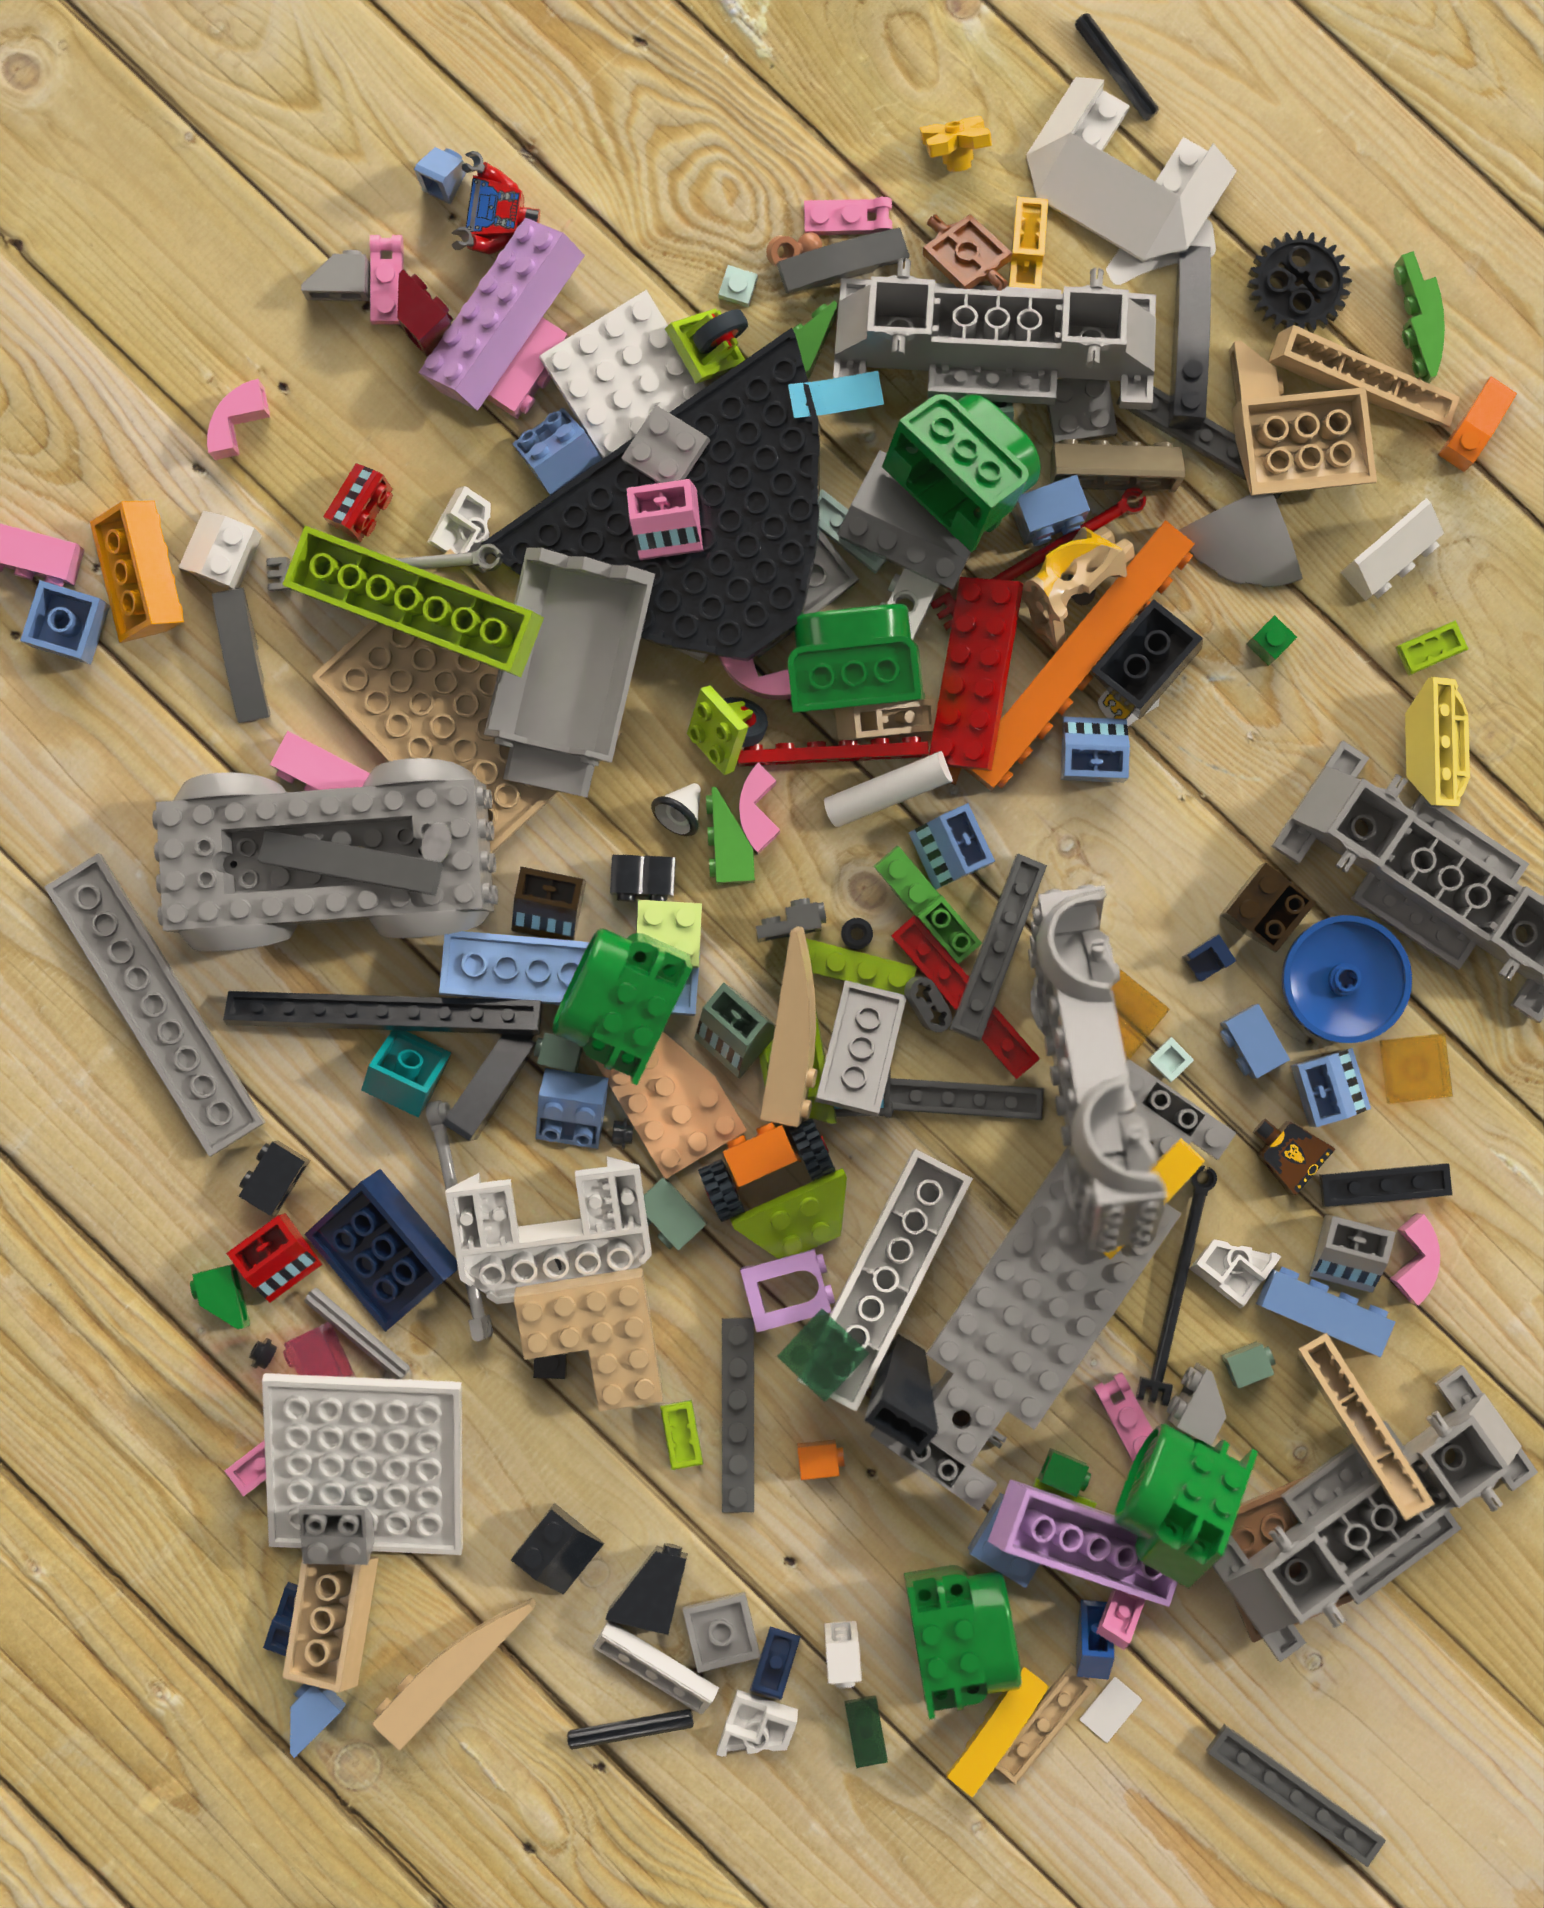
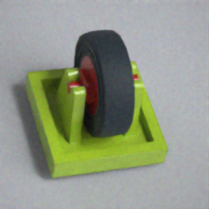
(709, 342)
(725, 726)

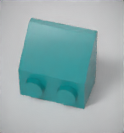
(405, 1071)

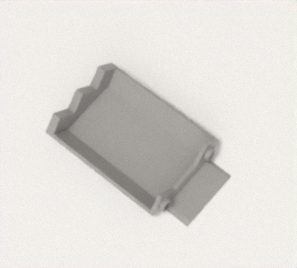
(579, 671)

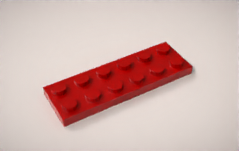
(976, 672)

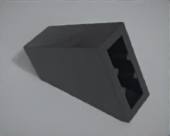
(652, 1592)

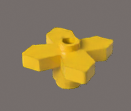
(956, 141)

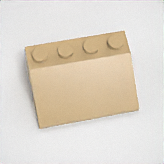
(1305, 441)

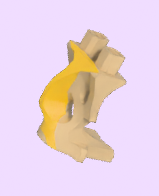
(1079, 558)

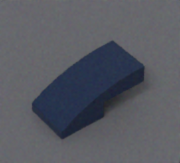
(280, 1627)

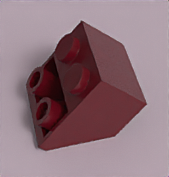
(420, 315)

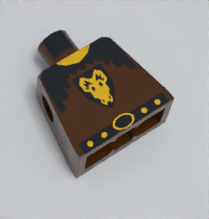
(1291, 1153)

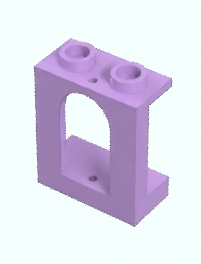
(802, 1261)

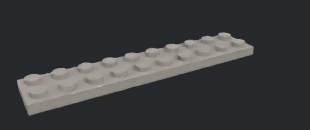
(155, 1004)

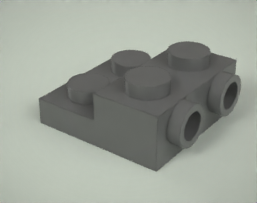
(800, 914)

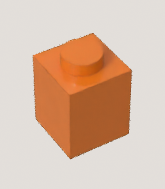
(820, 1459)

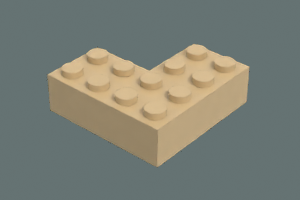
(598, 1315)

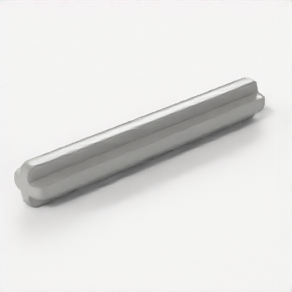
(357, 1334)

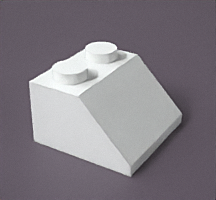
(220, 550)

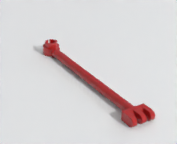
(1038, 557)

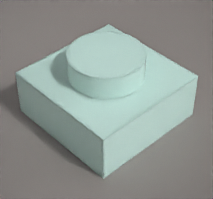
(738, 286)
(1170, 1059)

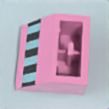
(665, 519)

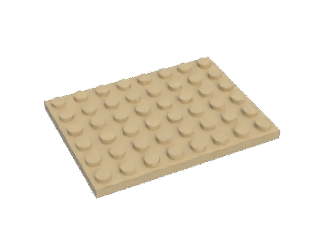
(431, 706)

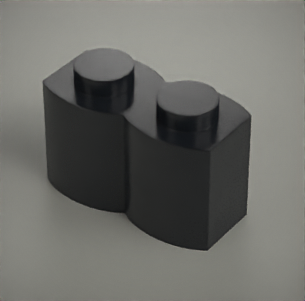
(642, 877)

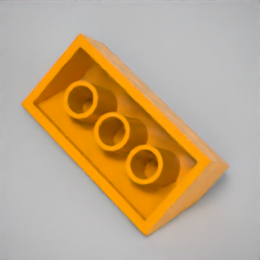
(136, 570)

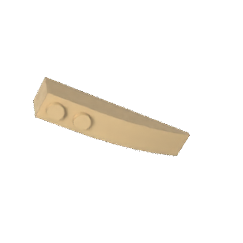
(1346, 369)
(793, 1040)
(1364, 1426)
(440, 1678)

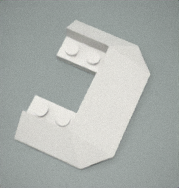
(1113, 198)
(501, 1255)

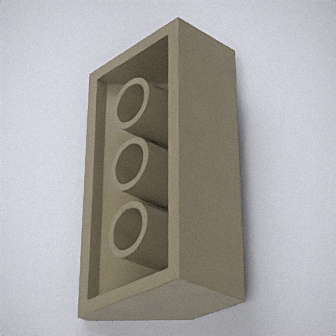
(1118, 466)

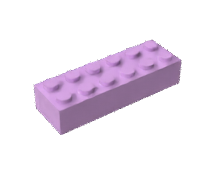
(501, 313)
(1075, 1541)

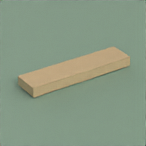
(1045, 1722)

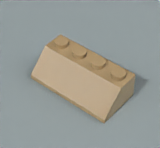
(330, 1624)

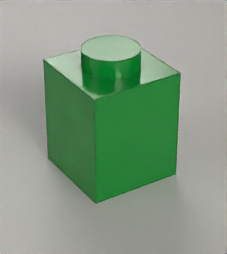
(1271, 640)
(1064, 1473)

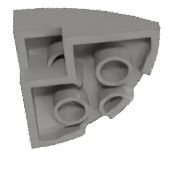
(1246, 543)

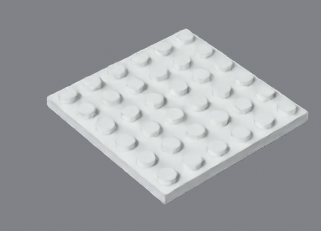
(367, 1446)

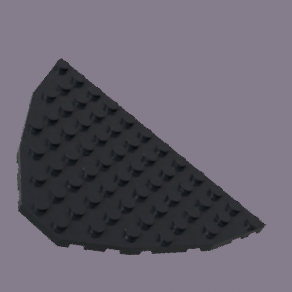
(754, 511)

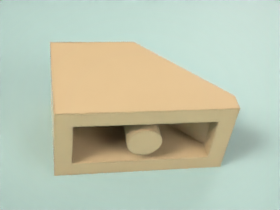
(1252, 374)

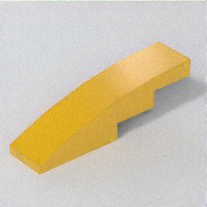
(1028, 242)
(1174, 1171)
(997, 1733)

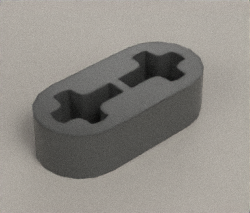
(922, 1007)

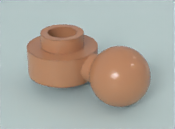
(807, 242)

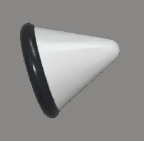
(679, 810)

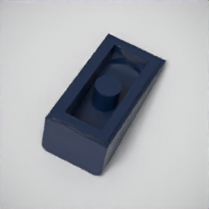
(775, 1663)

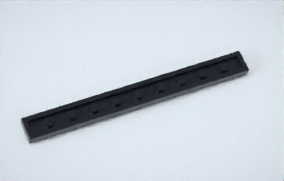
(383, 1012)

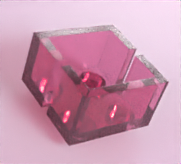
(318, 1353)

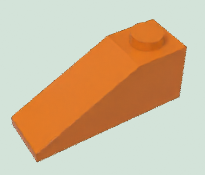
(1478, 424)

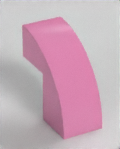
(241, 405)
(771, 686)
(755, 824)
(1420, 1273)

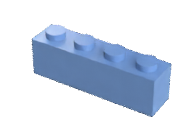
(1325, 1312)

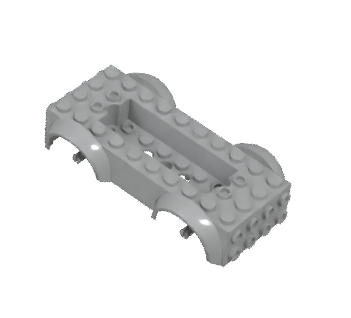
(231, 901)
(1076, 1012)

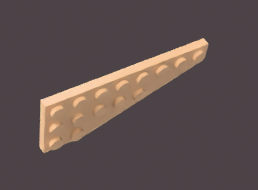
(676, 1107)

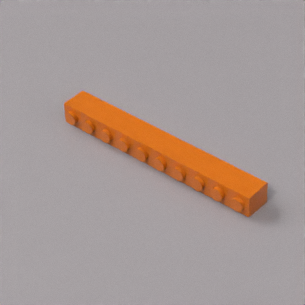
(1083, 650)

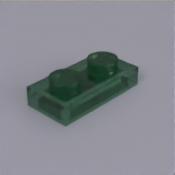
(866, 1731)

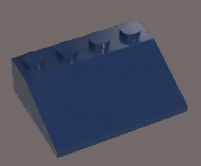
(382, 1249)

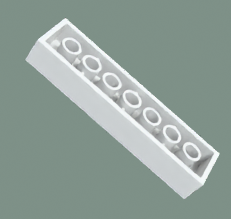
(895, 1263)

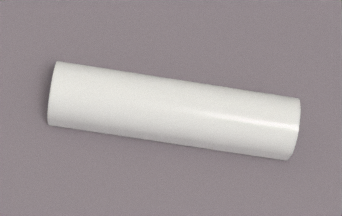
(888, 789)
(656, 1667)

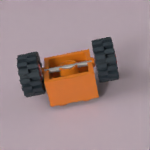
(761, 1156)

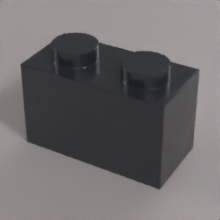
(273, 1177)

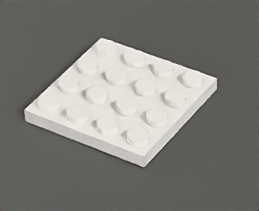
(619, 372)

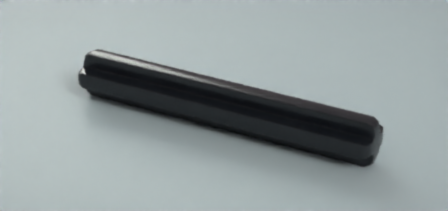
(1116, 66)
(630, 1729)

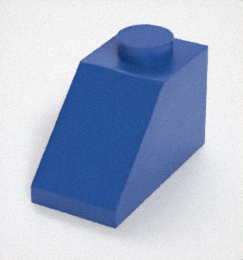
(1093, 1651)

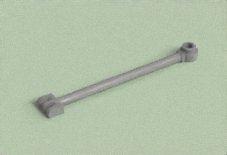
(475, 558)
(436, 1113)

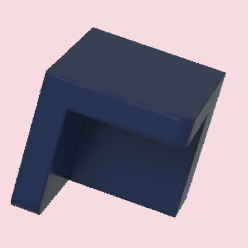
(1209, 958)

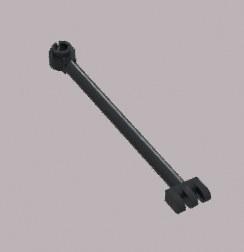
(1156, 1382)

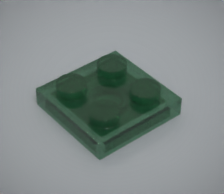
(823, 1355)

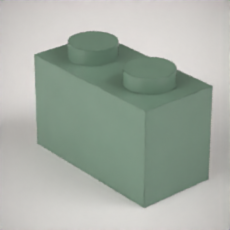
(672, 1214)

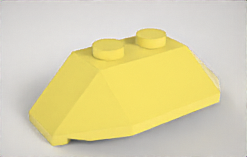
(1438, 742)

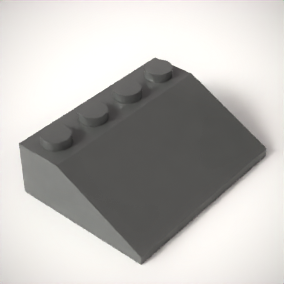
(901, 530)

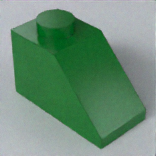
(221, 1294)

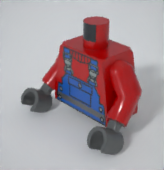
(493, 209)

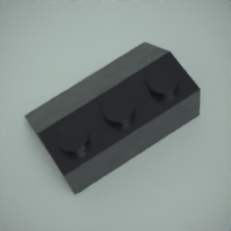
(1147, 658)

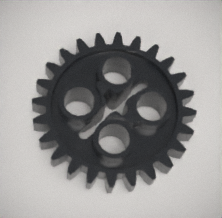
(1319, 264)

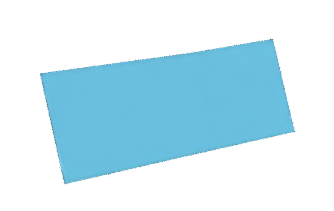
(838, 394)

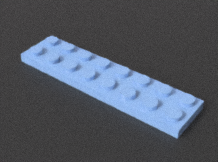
(522, 969)

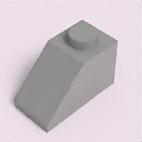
(340, 278)

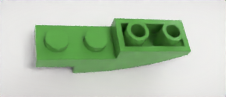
(1426, 328)
(927, 904)

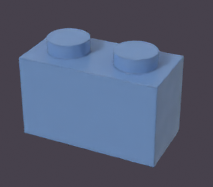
(1254, 1042)

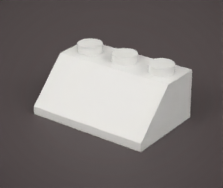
(1395, 552)

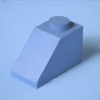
(440, 173)
(311, 1714)

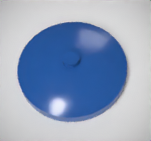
(1346, 979)

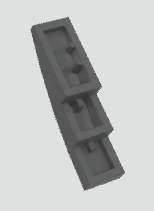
(842, 260)
(240, 655)

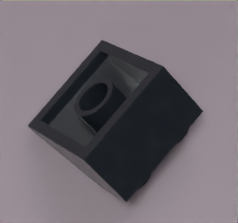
(557, 1550)

